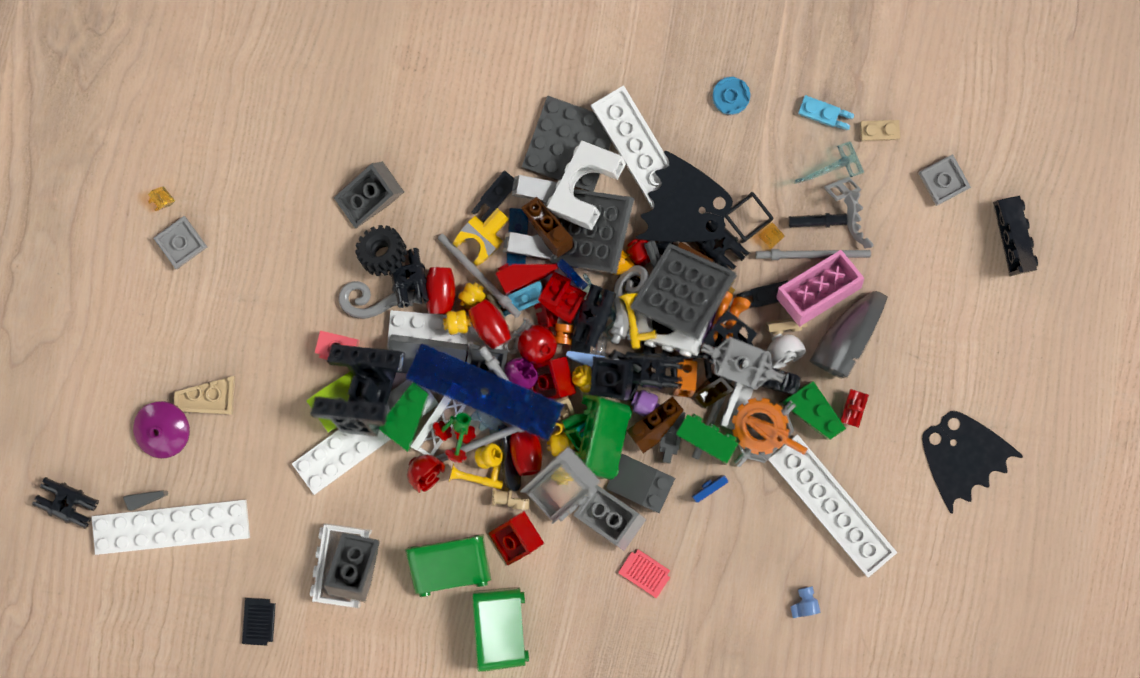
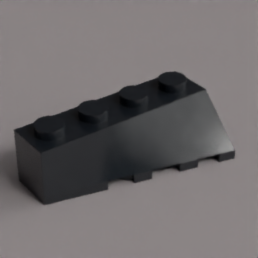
(1015, 235)

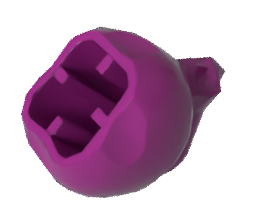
(521, 372)

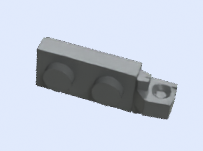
(671, 442)

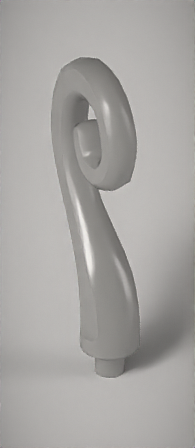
(375, 310)
(621, 323)

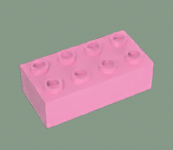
(820, 288)

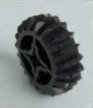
(789, 385)

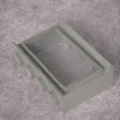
(562, 486)

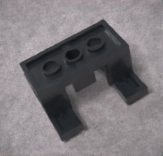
(369, 390)

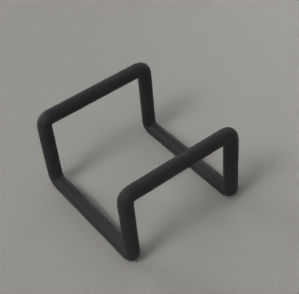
(744, 239)
(708, 372)

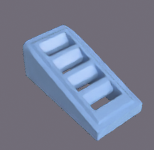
(582, 358)

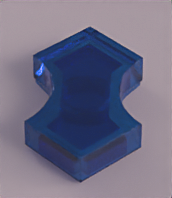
(571, 274)

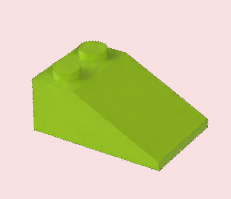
(336, 389)

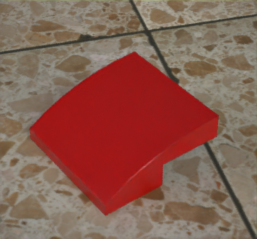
(562, 297)

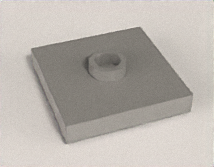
(944, 180)
(180, 242)

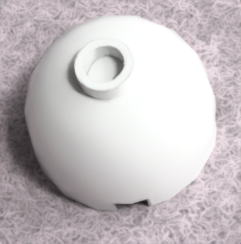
(785, 349)

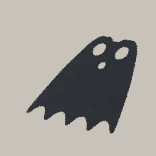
(678, 204)
(968, 462)

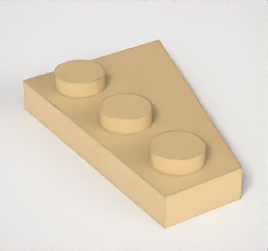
(207, 398)

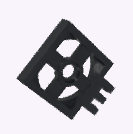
(727, 315)

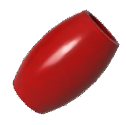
(440, 290)
(489, 324)
(526, 453)

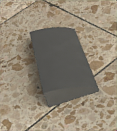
(410, 346)

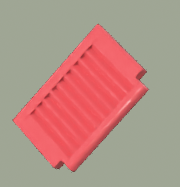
(645, 572)

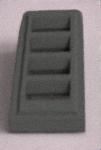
(139, 500)

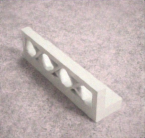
(740, 395)
(428, 428)

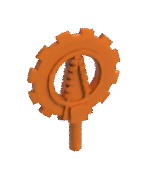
(774, 433)

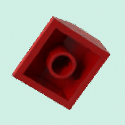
(554, 379)
(516, 538)

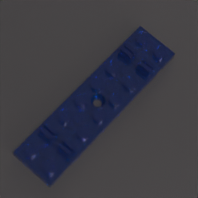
(504, 400)

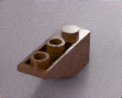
(548, 227)
(655, 425)

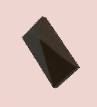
(713, 390)

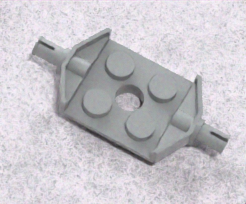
(732, 350)
(761, 457)

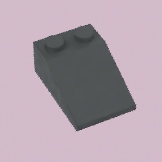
(369, 194)
(641, 483)
(352, 567)

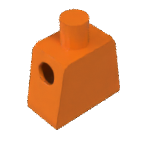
(688, 379)

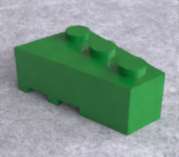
(815, 411)
(405, 416)
(707, 438)

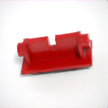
(546, 317)

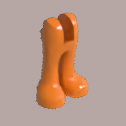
(738, 306)

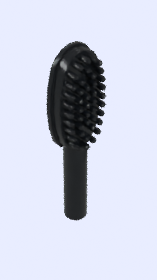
(510, 474)

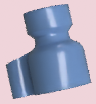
(807, 606)

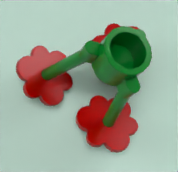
(461, 429)

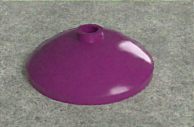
(169, 422)

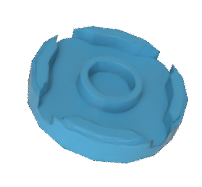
(731, 95)

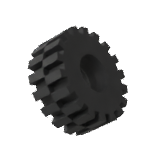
(376, 240)

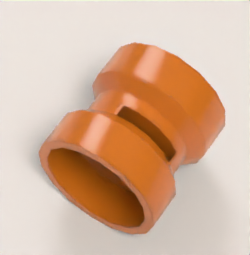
(566, 337)

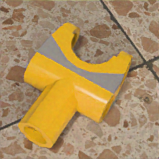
(484, 234)

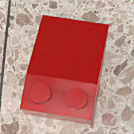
(522, 275)

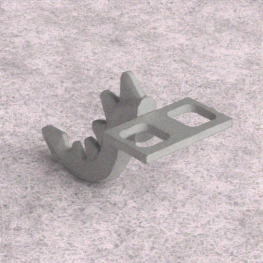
(853, 207)

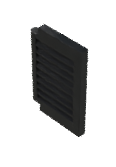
(258, 621)

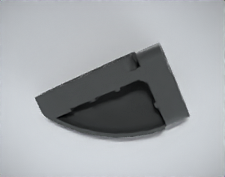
(849, 335)

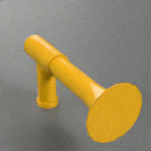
(634, 335)
(490, 482)

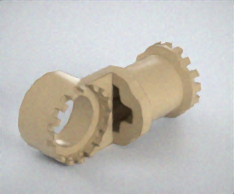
(505, 498)

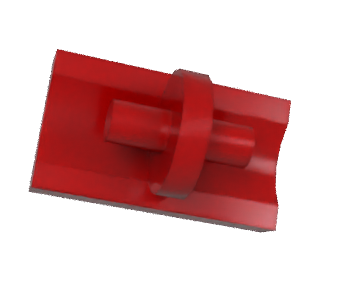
(854, 408)

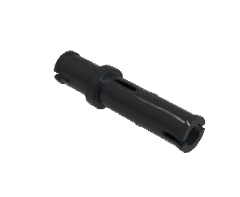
(818, 220)

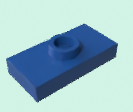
(709, 487)

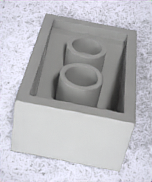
(610, 518)

